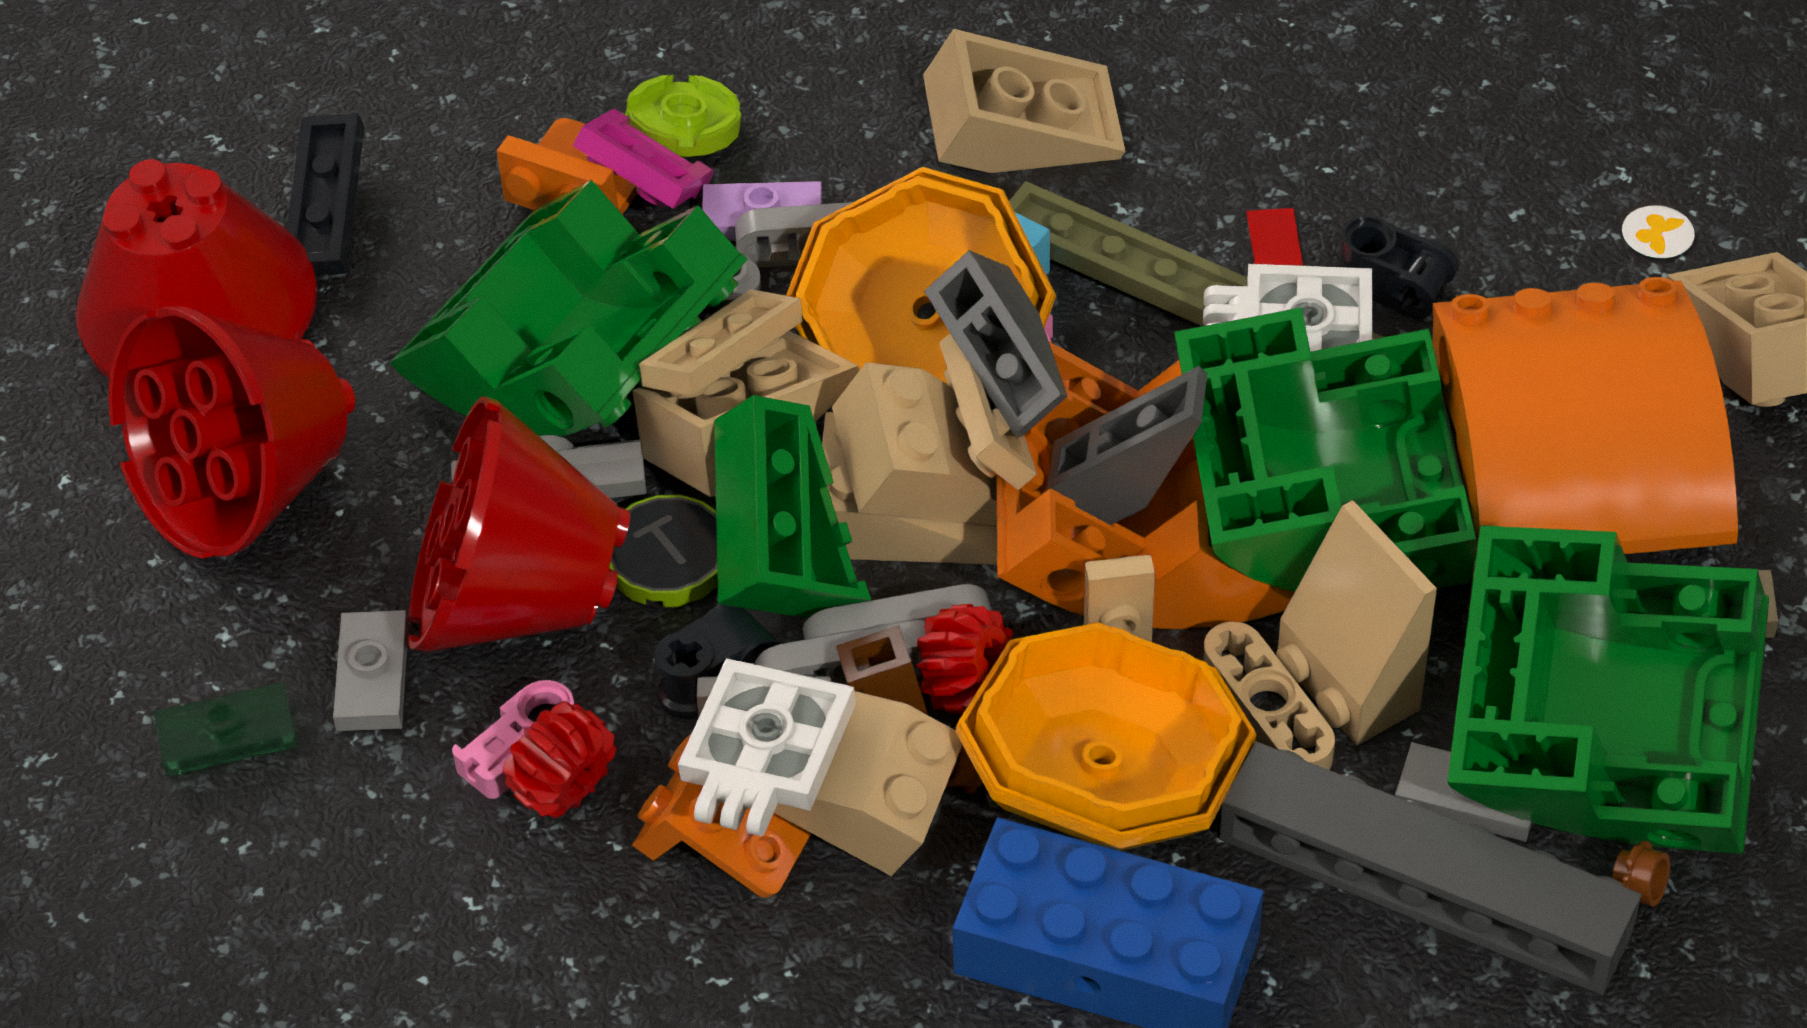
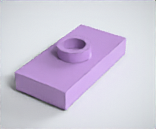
(729, 201)

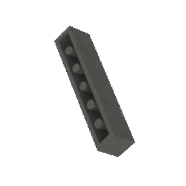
(1430, 867)

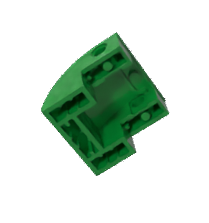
(570, 312)
(1309, 431)
(1609, 690)

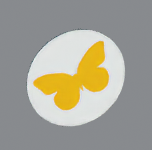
(1658, 232)

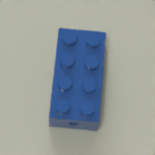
(1106, 930)

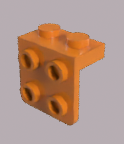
(548, 170)
(751, 859)

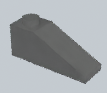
(1000, 338)
(1126, 454)

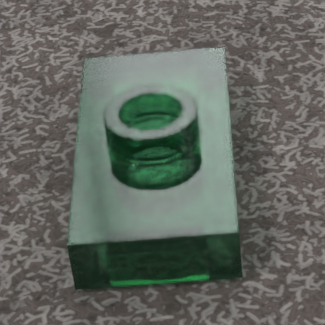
(225, 729)

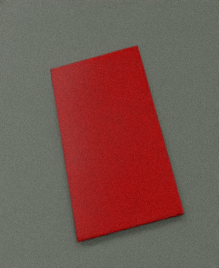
(1274, 237)

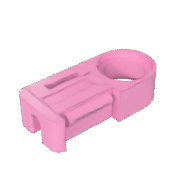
(485, 756)

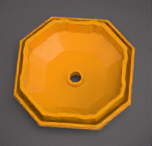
(878, 255)
(1106, 736)

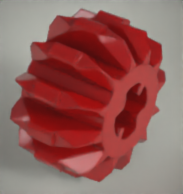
(959, 654)
(559, 759)

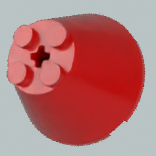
(194, 244)
(221, 424)
(512, 541)

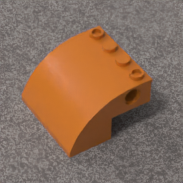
(1590, 413)
(1049, 539)

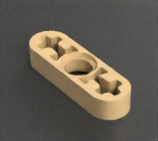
(1268, 674)

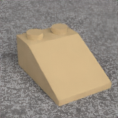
(1018, 106)
(1754, 324)
(681, 431)
(910, 448)
(901, 537)
(1359, 628)
(881, 783)

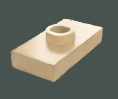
(1121, 594)

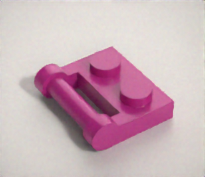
(656, 170)

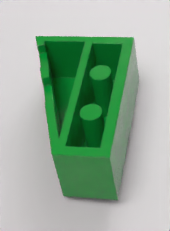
(776, 516)

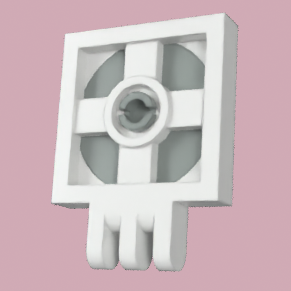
(1332, 300)
(763, 743)

